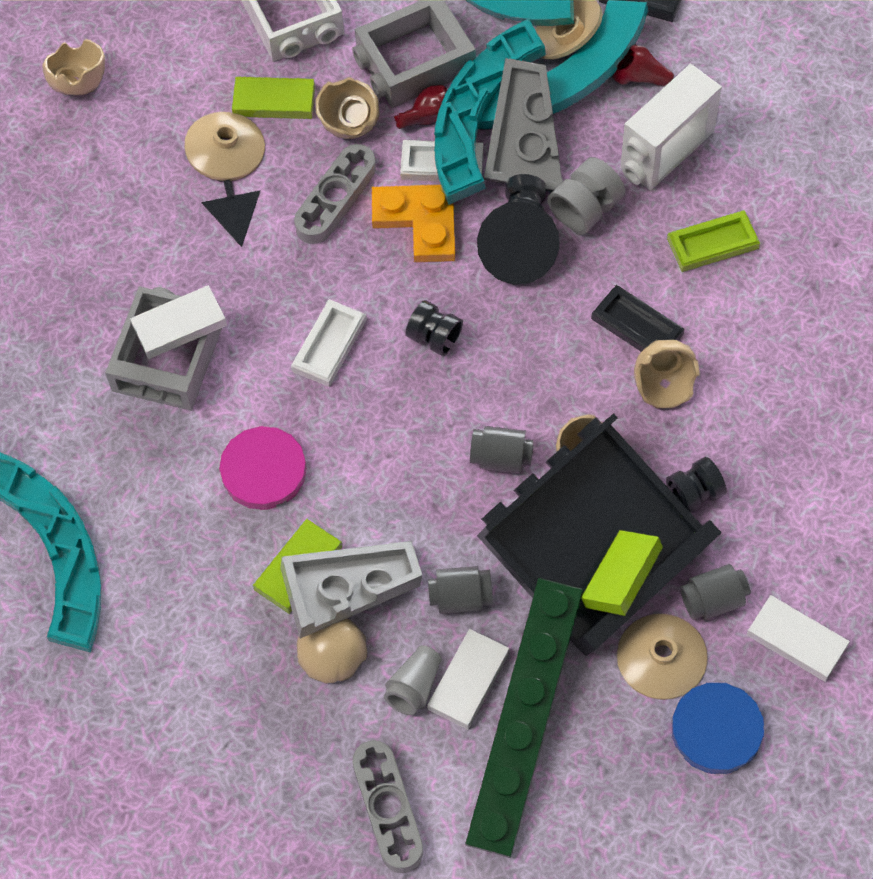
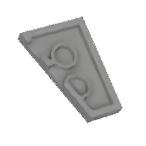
(524, 127)
(346, 581)

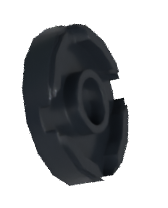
(518, 242)

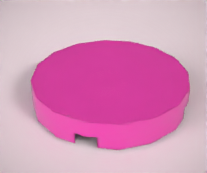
(263, 467)

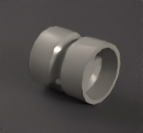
(586, 195)

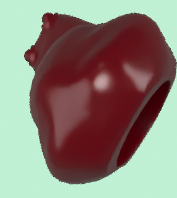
(641, 66)
(424, 109)

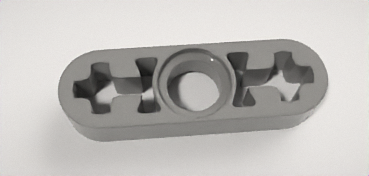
(335, 177)
(409, 834)

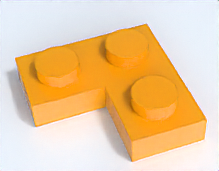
(424, 210)

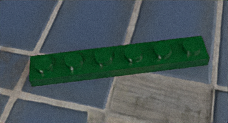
(524, 718)

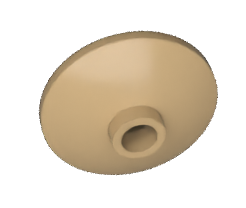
(568, 38)
(224, 158)
(657, 675)

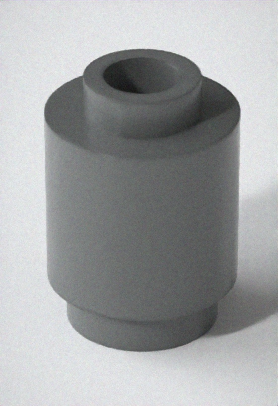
(501, 449)
(460, 589)
(715, 592)

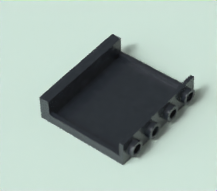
(574, 513)

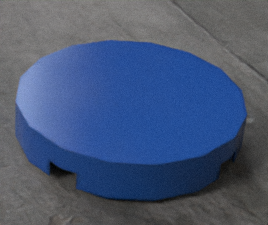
(717, 728)

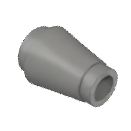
(413, 681)

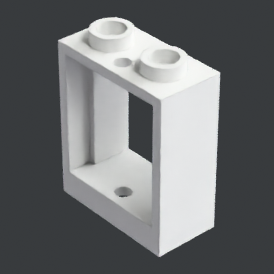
(300, 36)
(669, 127)

